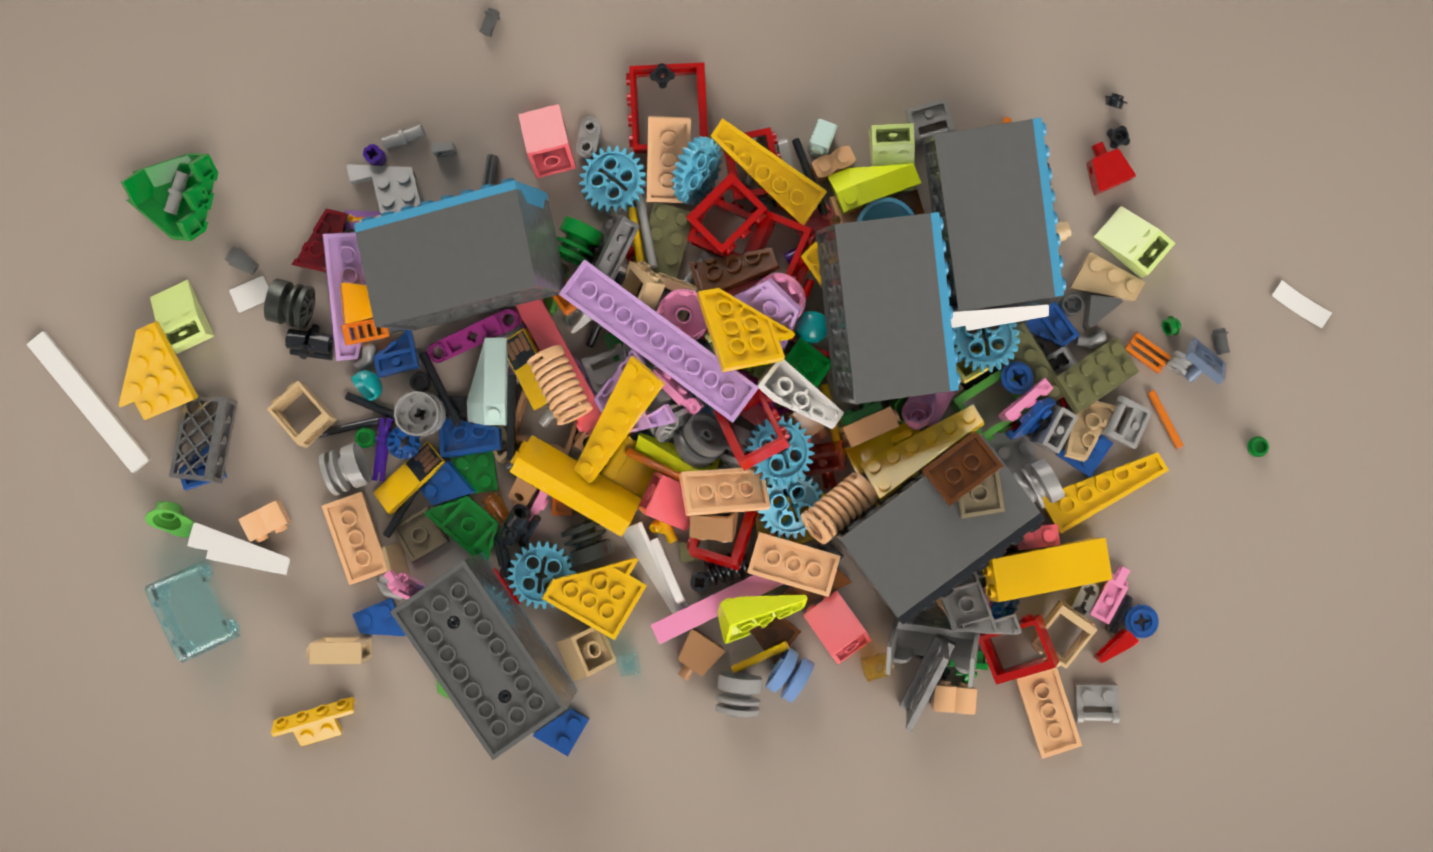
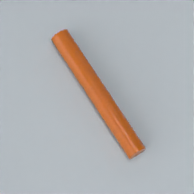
(1165, 419)
(653, 464)

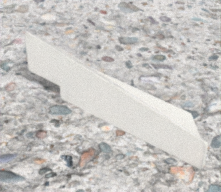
(999, 315)
(235, 551)
(656, 564)

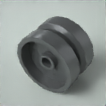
(700, 440)

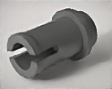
(489, 21)
(1221, 341)
(828, 547)

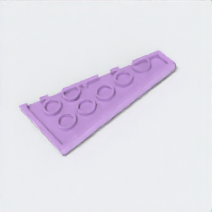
(342, 266)

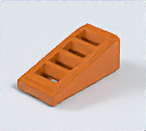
(347, 337)

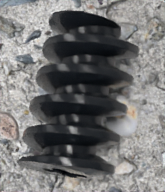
(717, 571)

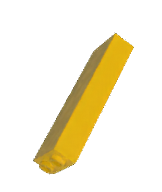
(555, 475)
(1047, 569)

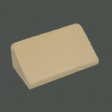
(395, 558)

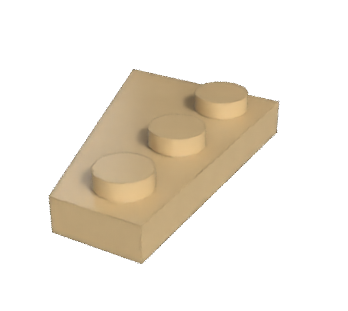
(1105, 278)
(1087, 430)

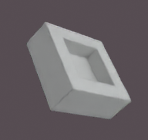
(443, 149)

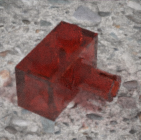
(826, 460)

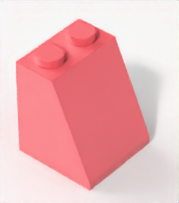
(547, 141)
(665, 501)
(837, 627)

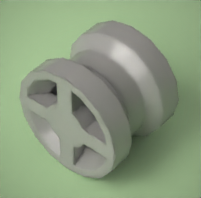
(1179, 363)

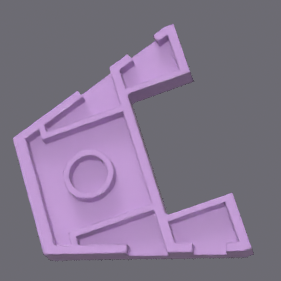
(772, 302)
(657, 418)

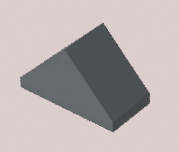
(1097, 308)
(1061, 359)

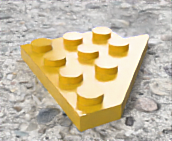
(740, 332)
(155, 374)
(598, 595)

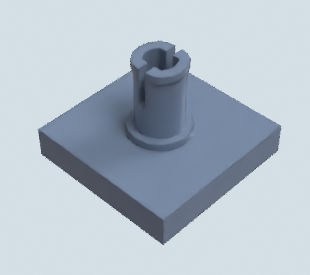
(1204, 362)

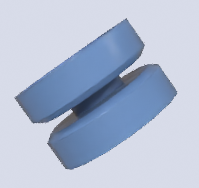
(790, 674)

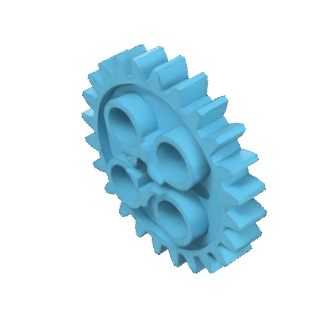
(696, 170)
(601, 194)
(1004, 335)
(798, 444)
(772, 517)
(523, 570)

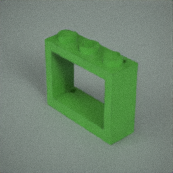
(958, 404)

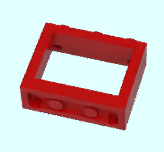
(771, 140)
(733, 208)
(743, 231)
(764, 233)
(765, 451)
(739, 548)
(1025, 669)

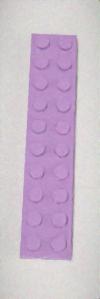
(658, 340)

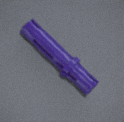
(381, 449)

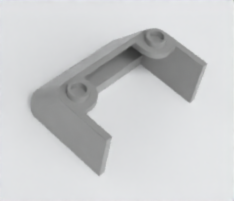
(917, 636)

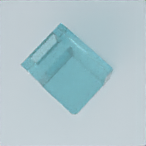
(629, 664)

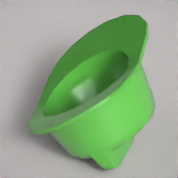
(170, 518)

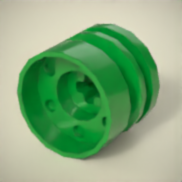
(577, 240)

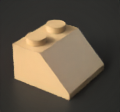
(586, 653)

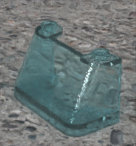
(190, 612)

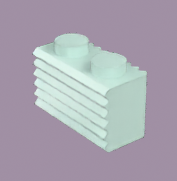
(821, 138)

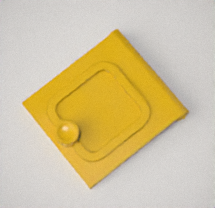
(627, 471)

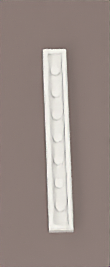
(88, 402)

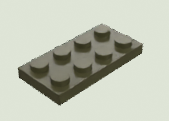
(669, 238)
(1032, 355)
(1096, 375)

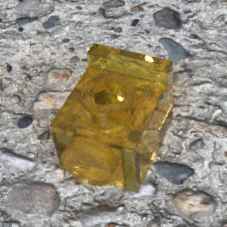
(869, 664)

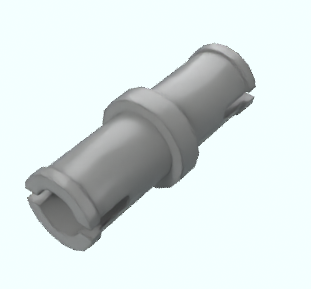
(403, 137)
(175, 192)

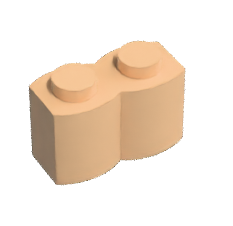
(830, 164)
(265, 521)
(954, 698)

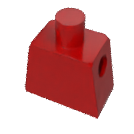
(1108, 169)

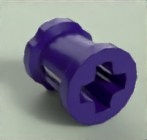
(371, 150)

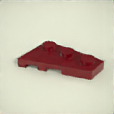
(312, 252)

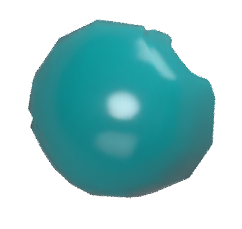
(811, 327)
(368, 384)

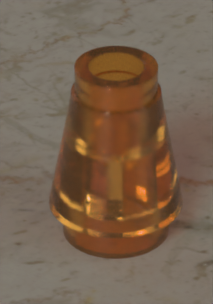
(496, 506)

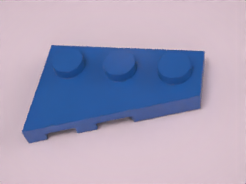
(468, 439)

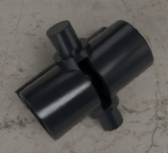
(310, 343)
(518, 525)

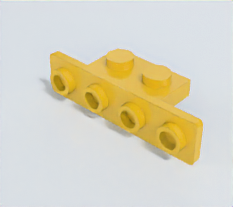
(315, 723)

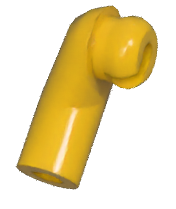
(663, 528)

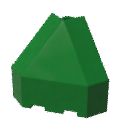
(149, 194)

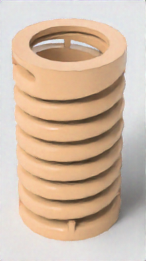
(564, 383)
(839, 507)

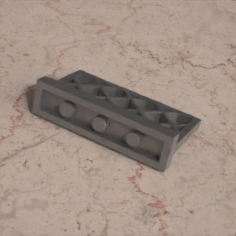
(617, 239)
(218, 439)
(925, 679)

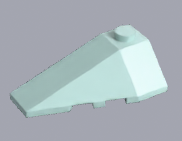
(490, 384)

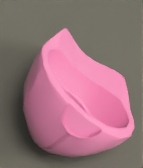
(919, 410)

